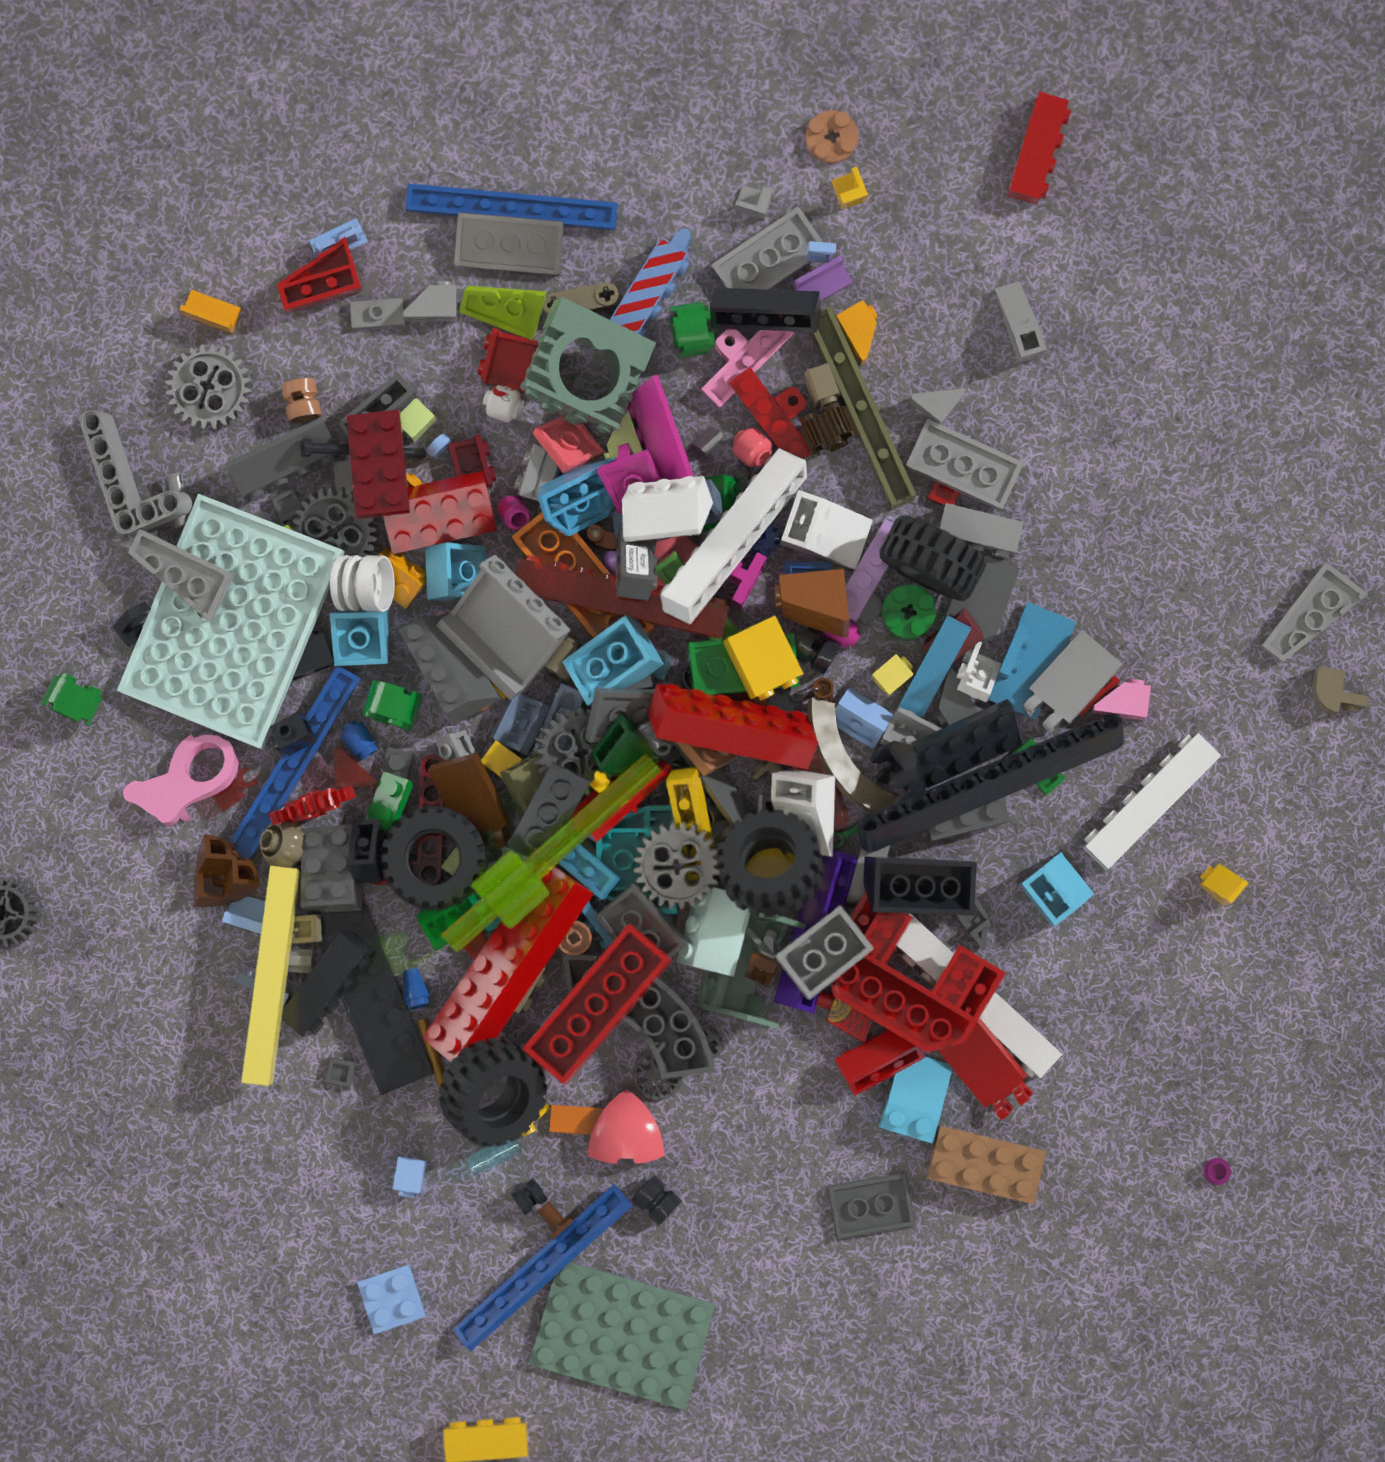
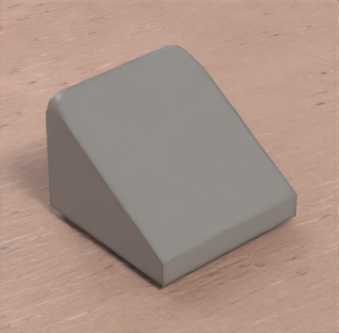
(708, 440)

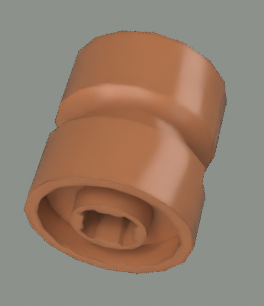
(301, 409)
(577, 940)

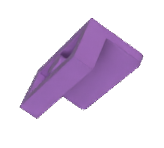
(827, 279)

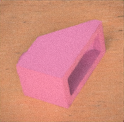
(1126, 701)

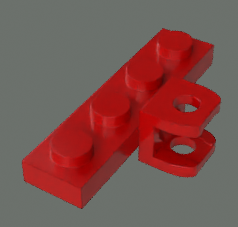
(772, 413)

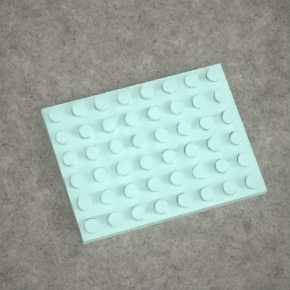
(243, 662)

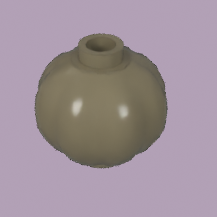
(283, 844)

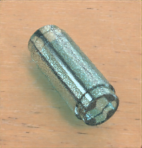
(492, 1156)

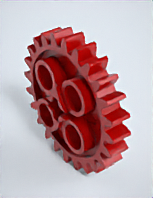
(312, 805)

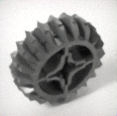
(26, 917)

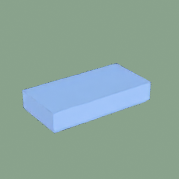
(820, 251)

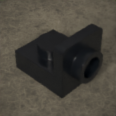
(130, 623)

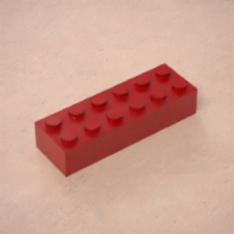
(732, 726)
(597, 1004)

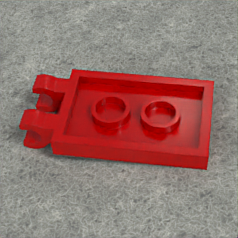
(988, 1070)

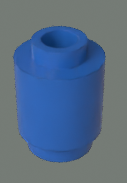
(358, 740)

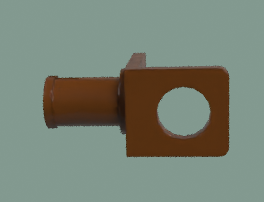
(554, 1219)

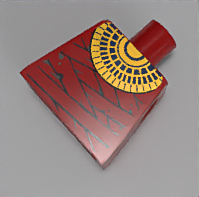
(844, 1016)

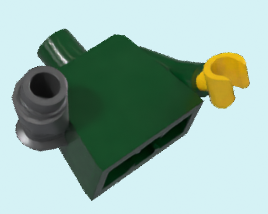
(622, 747)

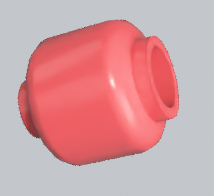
(751, 447)

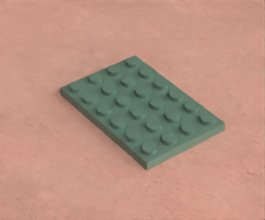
(622, 1334)

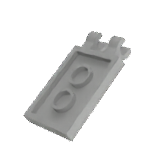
(1072, 680)

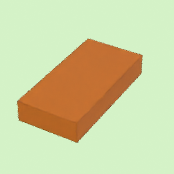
(573, 1119)

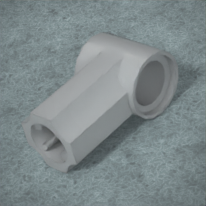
(301, 961)

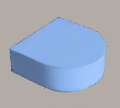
(438, 446)

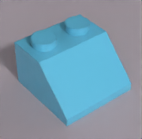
(452, 569)

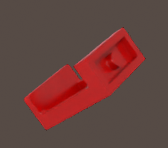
(506, 359)

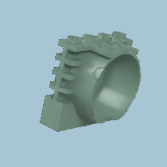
(626, 355)

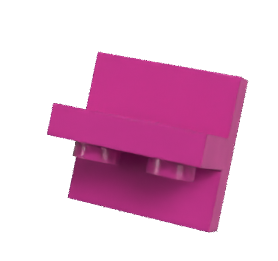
(626, 470)
(746, 579)

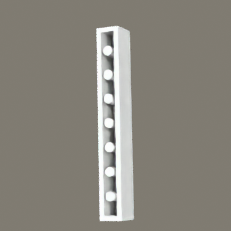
(733, 536)
(1009, 1027)

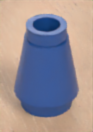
(415, 991)

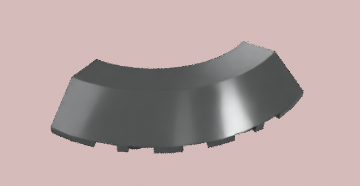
(662, 1021)

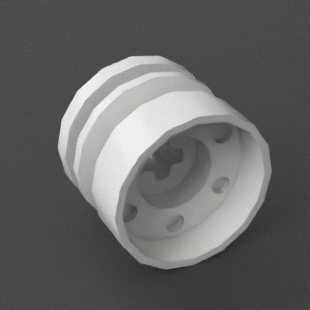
(362, 583)

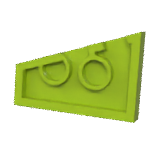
(505, 308)

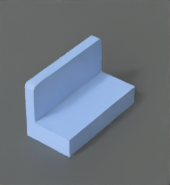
(862, 718)
(246, 913)

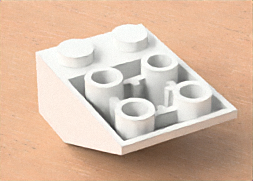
(826, 530)
(810, 798)

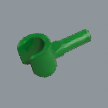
(845, 834)

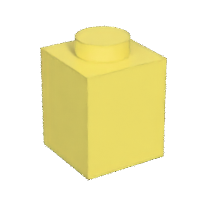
(893, 674)

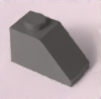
(953, 703)

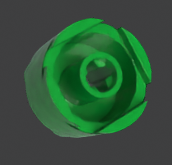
(691, 330)
(921, 605)
(71, 699)
(392, 705)

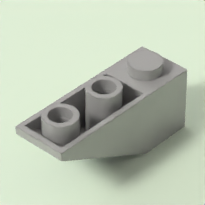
(1020, 322)

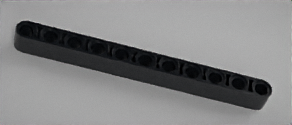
(990, 782)

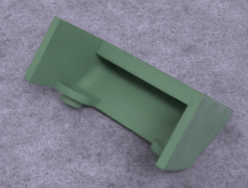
(735, 994)

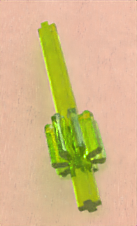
(514, 886)

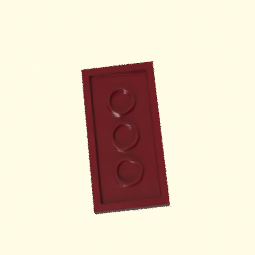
(378, 464)

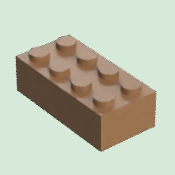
(986, 1164)

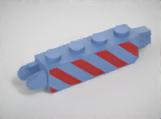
(654, 283)

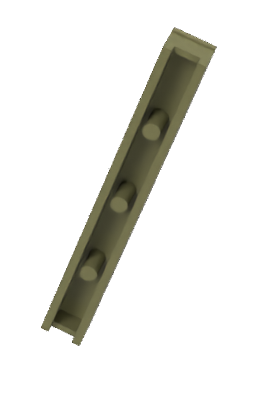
(856, 395)

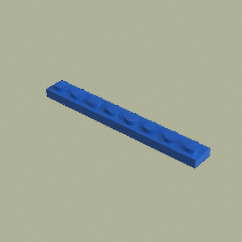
(452, 200)
(291, 768)
(542, 1267)

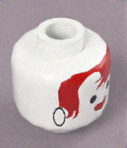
(503, 403)

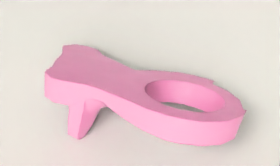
(171, 793)

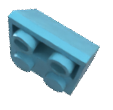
(1056, 890)

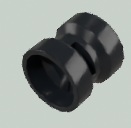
(529, 1196)

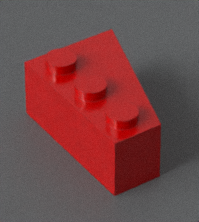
(321, 280)

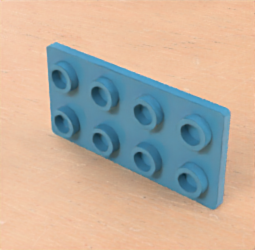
(1034, 646)

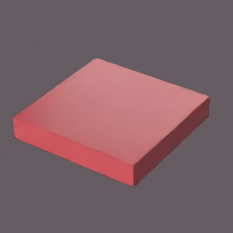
(568, 443)

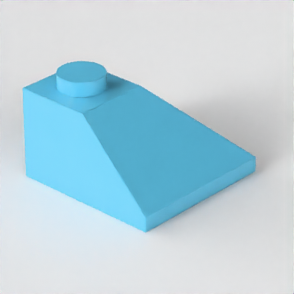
(360, 637)

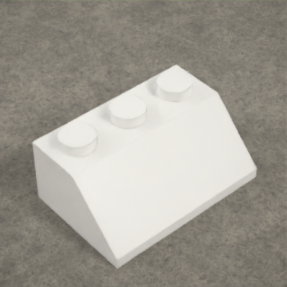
(665, 508)

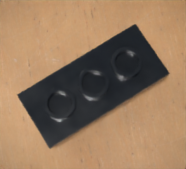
(548, 809)

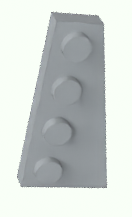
(189, 576)
(1316, 608)

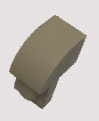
(1328, 693)

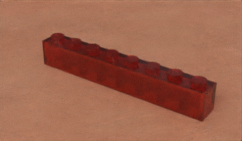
(600, 594)

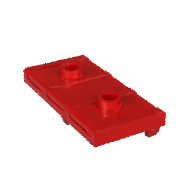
(629, 806)

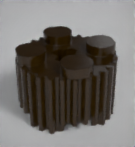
(828, 429)

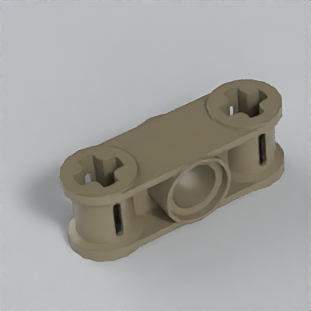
(587, 297)

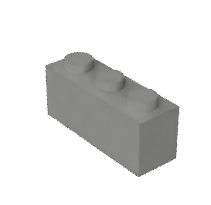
(982, 530)

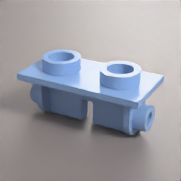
(351, 230)

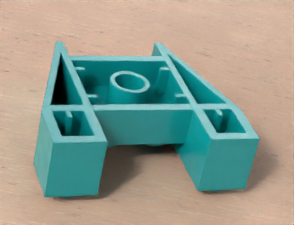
(619, 847)

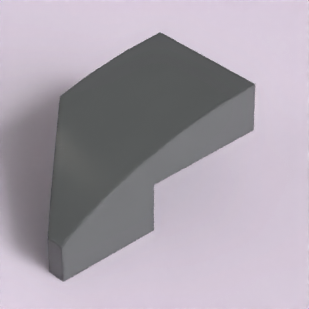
(976, 925)

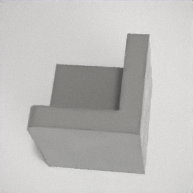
(754, 202)

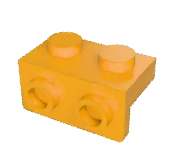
(407, 576)

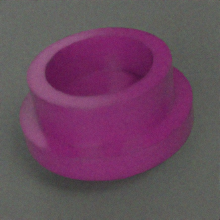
(1217, 1171)

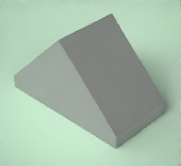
(937, 404)

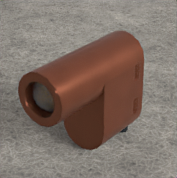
(601, 538)

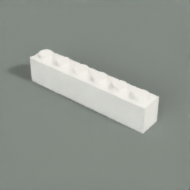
(1151, 801)

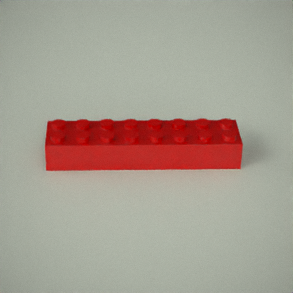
(507, 968)

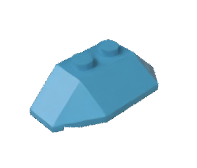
(576, 499)

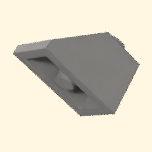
(434, 304)

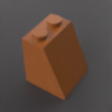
(815, 600)

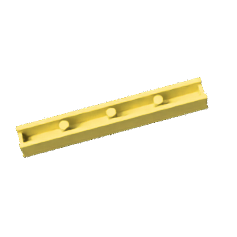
(271, 976)

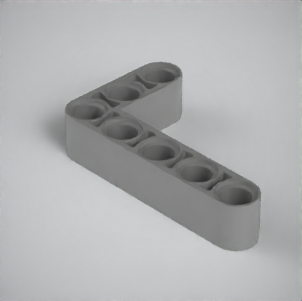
(124, 481)

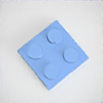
(391, 1299)

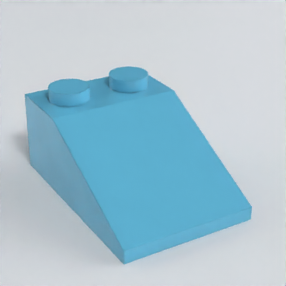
(613, 659)
(917, 1099)

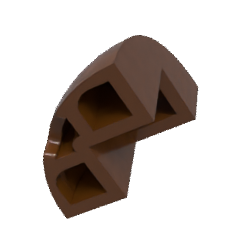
(222, 874)

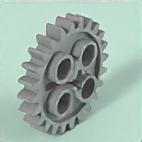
(185, 380)

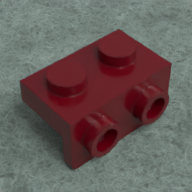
(470, 457)

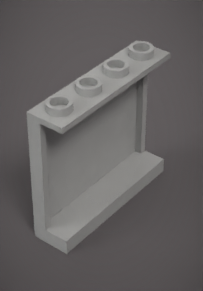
(504, 628)

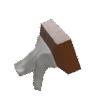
(762, 965)

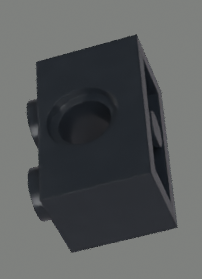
(366, 851)

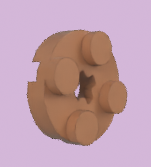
(838, 123)

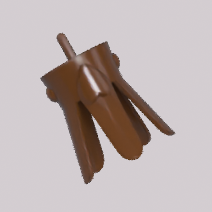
(822, 690)

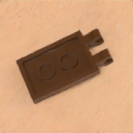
(469, 791)

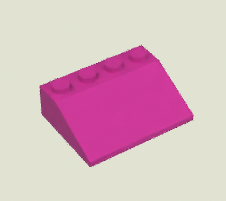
(658, 430)

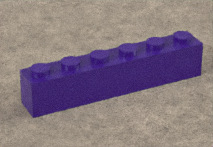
(833, 892)

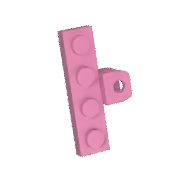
(740, 357)

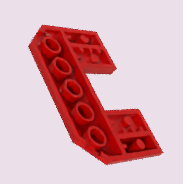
(903, 1006)

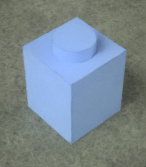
(409, 1176)

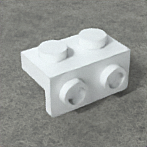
(977, 674)

